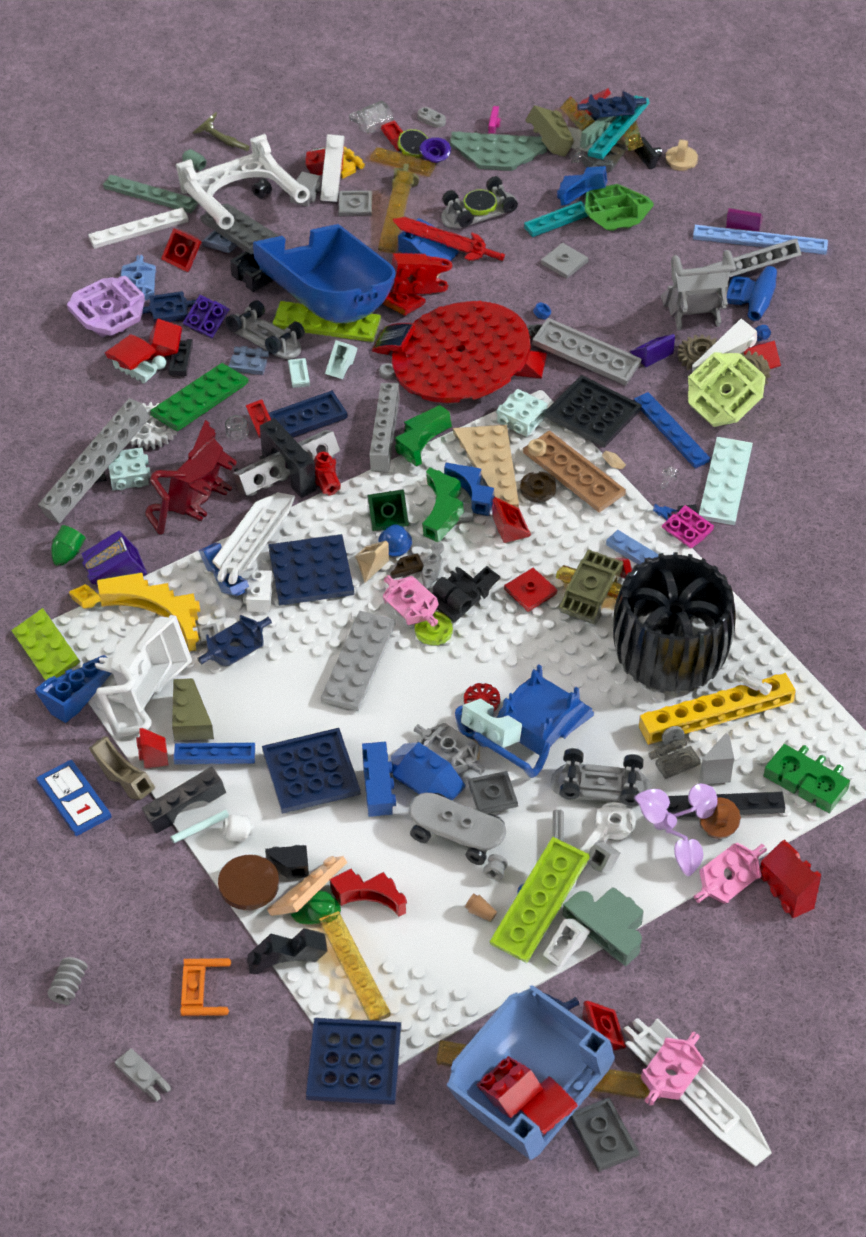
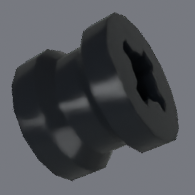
(261, 188)

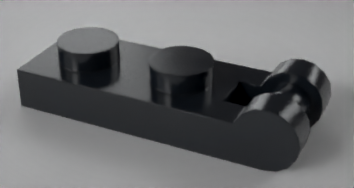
(180, 361)

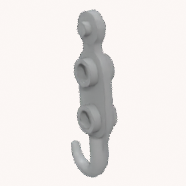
(432, 565)

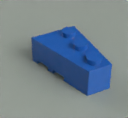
(377, 779)

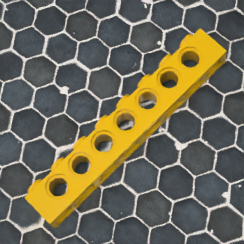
(716, 708)

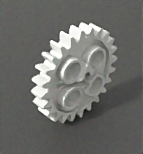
(152, 432)

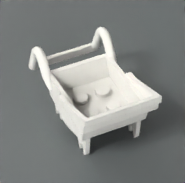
(142, 667)

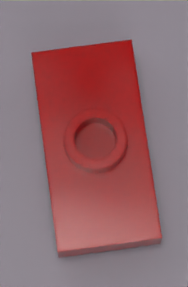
(392, 132)

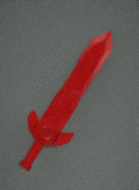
(473, 246)

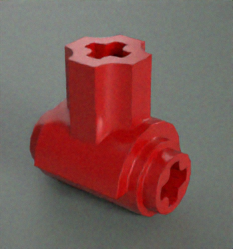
(326, 473)

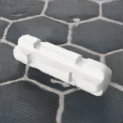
(752, 682)

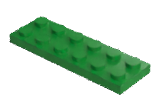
(199, 397)

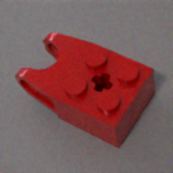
(418, 273)

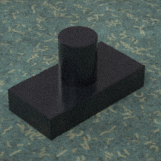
(648, 154)

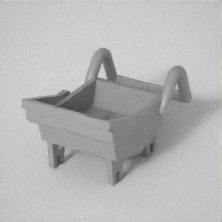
(698, 289)

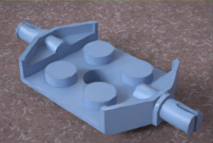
(145, 271)

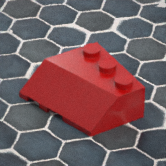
(790, 879)

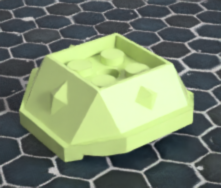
(714, 378)

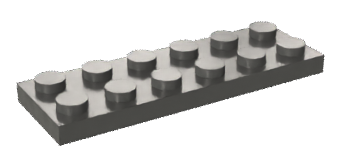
(242, 232)

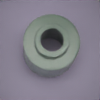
(198, 160)

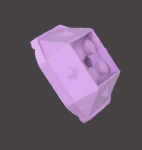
(108, 305)

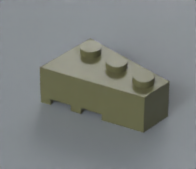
(552, 129)
(189, 714)

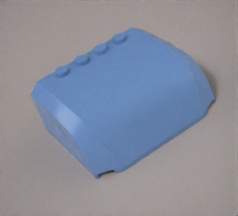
(543, 1039)

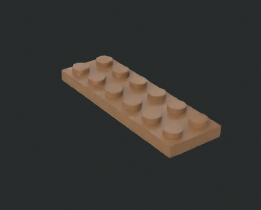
(577, 473)

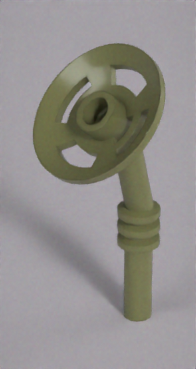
(228, 140)

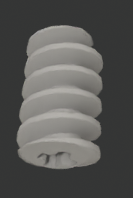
(66, 980)

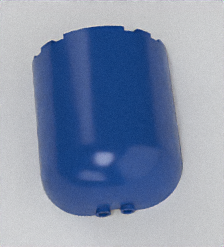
(331, 275)

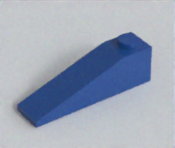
(71, 692)

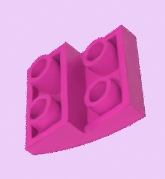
(688, 527)

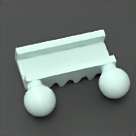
(144, 370)

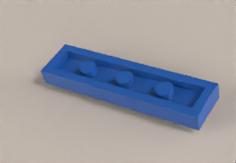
(214, 753)

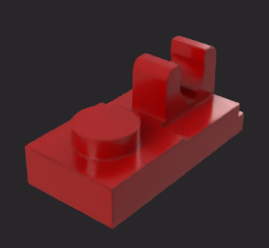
(258, 414)

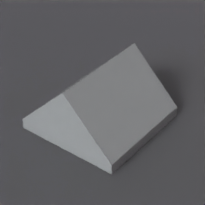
(718, 763)

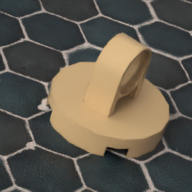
(681, 156)

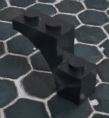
(276, 949)

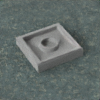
(355, 203)

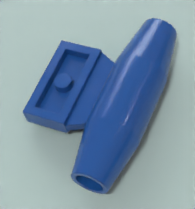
(756, 293)

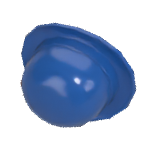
(398, 540)

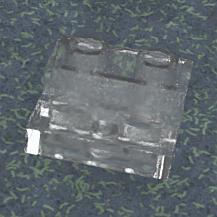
(372, 116)

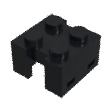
(246, 269)

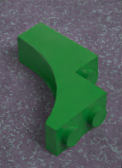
(420, 431)
(447, 506)

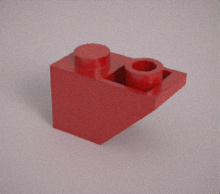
(152, 749)

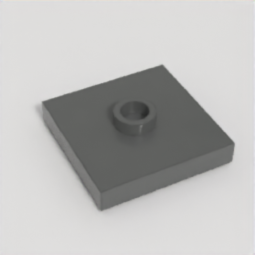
(493, 792)

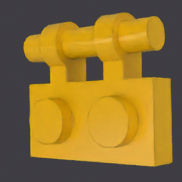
(349, 167)

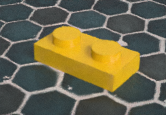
(85, 596)

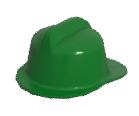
(317, 907)

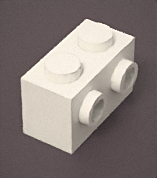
(259, 591)

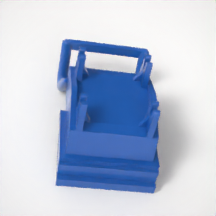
(544, 715)

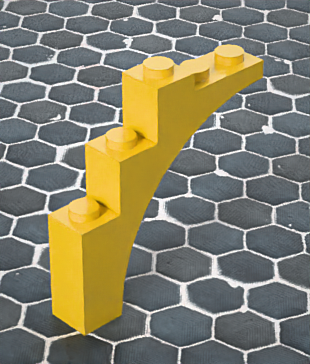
(135, 592)

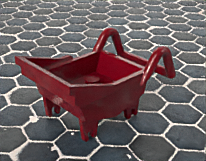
(192, 482)

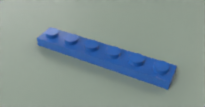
(672, 430)

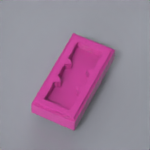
(494, 122)

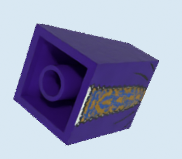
(112, 558)

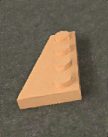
(307, 888)

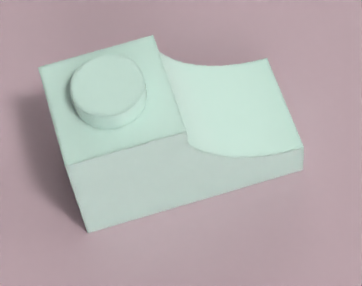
(341, 358)

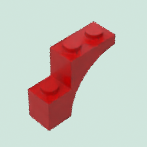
(350, 887)

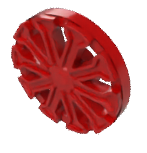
(487, 697)

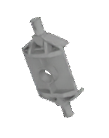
(460, 755)

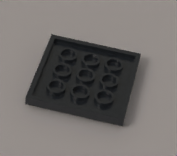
(593, 411)

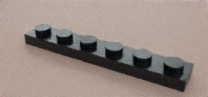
(746, 803)

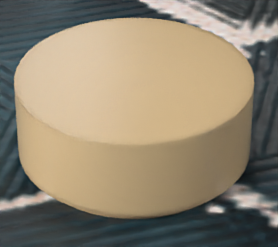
(537, 447)

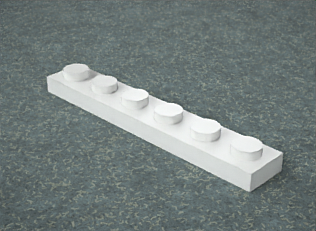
(138, 228)

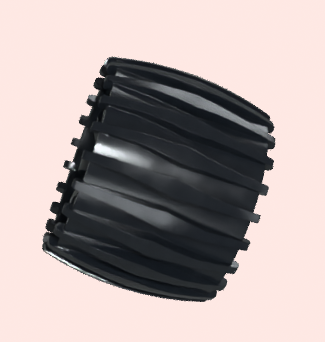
(673, 590)

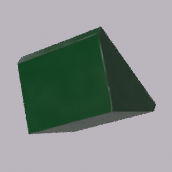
(387, 509)

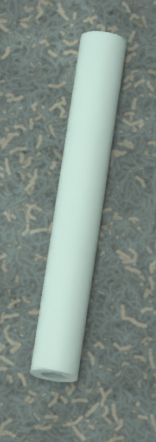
(199, 826)

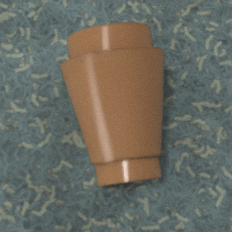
(480, 907)

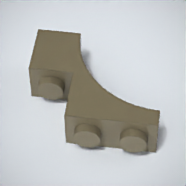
(118, 769)

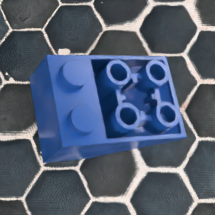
(414, 244)

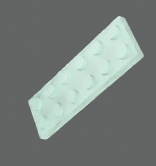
(725, 480)

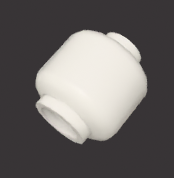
(237, 827)

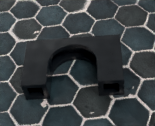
(301, 466)

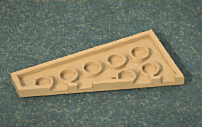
(490, 450)

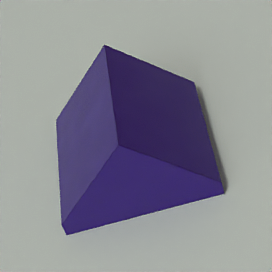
(655, 350)

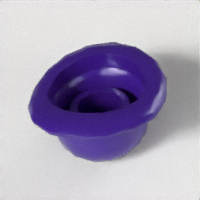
(435, 149)

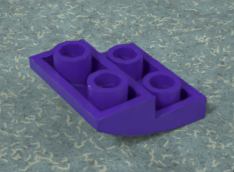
(206, 316)

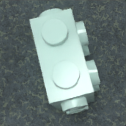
(521, 412)
(129, 469)

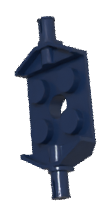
(245, 631)

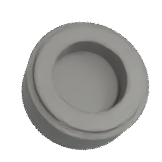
(386, 371)

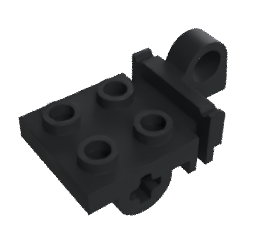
(462, 591)

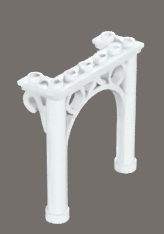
(259, 164)

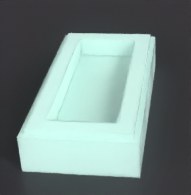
(298, 373)

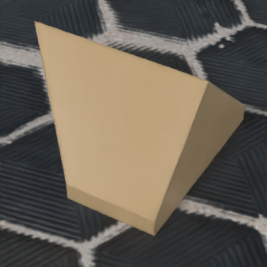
(372, 559)

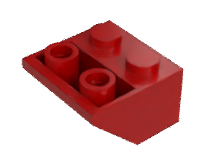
(510, 1086)

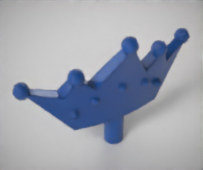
(663, 511)

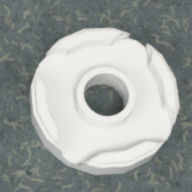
(620, 811)

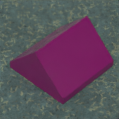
(743, 220)

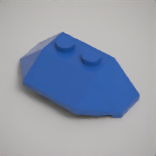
(425, 771)

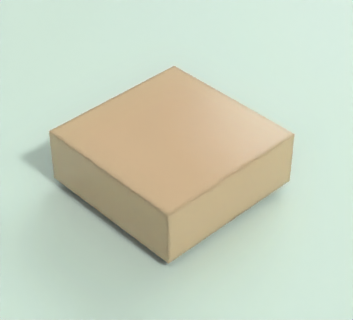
(613, 460)

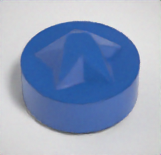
(542, 311)
(763, 332)

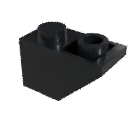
(289, 860)

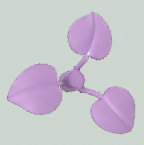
(653, 807)

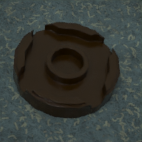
(538, 486)

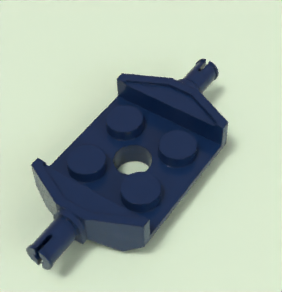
(612, 106)

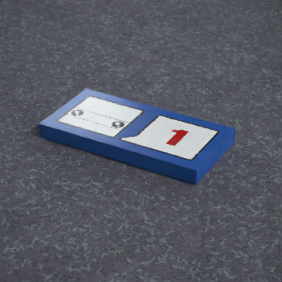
(73, 797)

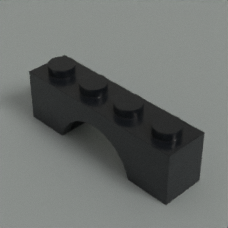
(164, 810)

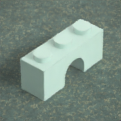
(479, 717)

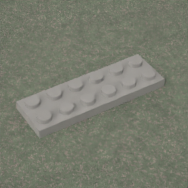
(586, 351)
(358, 661)

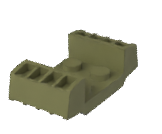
(590, 586)

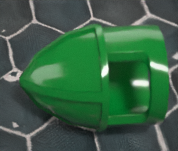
(66, 545)

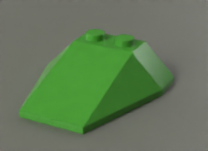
(617, 206)

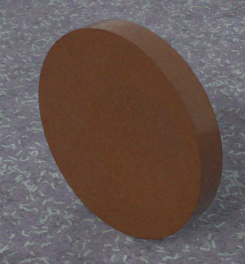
(248, 882)

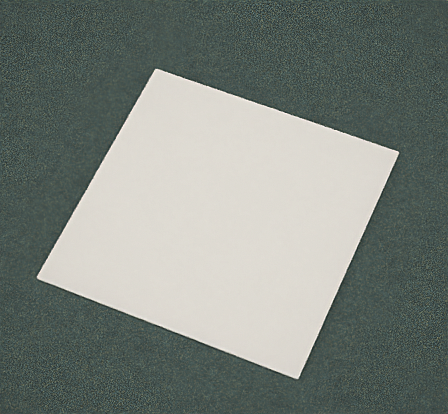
(438, 956)

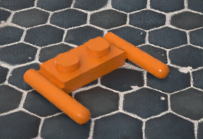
(194, 984)

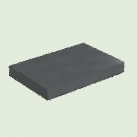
(604, 1134)

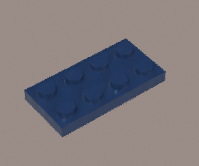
(310, 414)

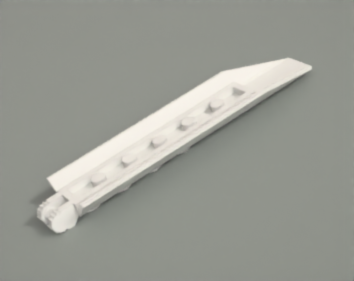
(252, 535)
(706, 1097)

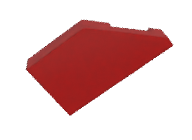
(626, 567)

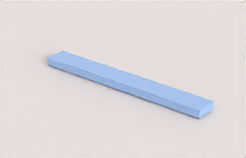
(757, 239)

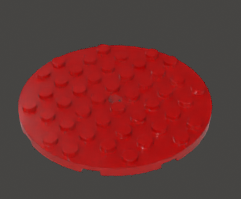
(493, 346)

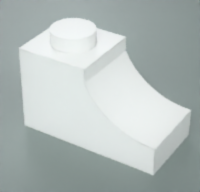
(566, 941)

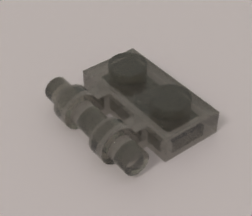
(676, 762)

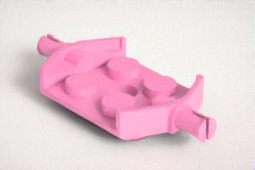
(416, 608)
(744, 869)
(676, 1056)

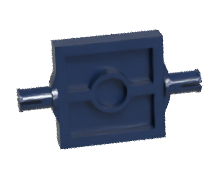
(168, 306)

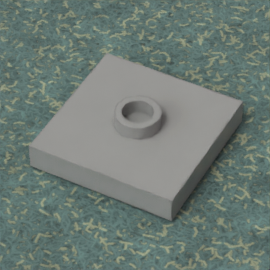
(564, 260)

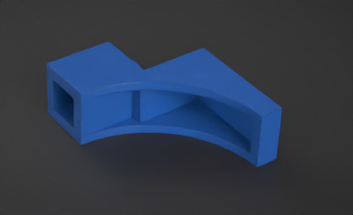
(470, 481)
(207, 555)

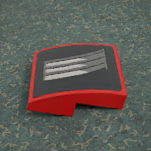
(394, 338)

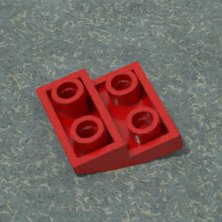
(130, 352)
(549, 1105)

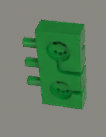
(813, 780)

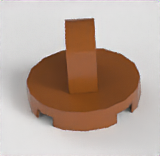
(723, 821)

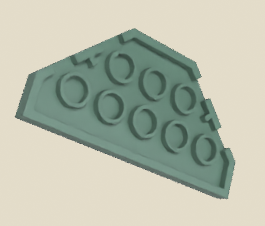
(497, 150)

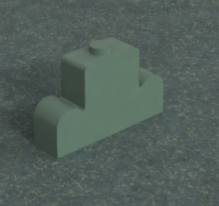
(610, 920)

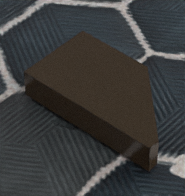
(407, 565)

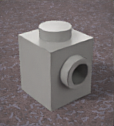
(603, 857)

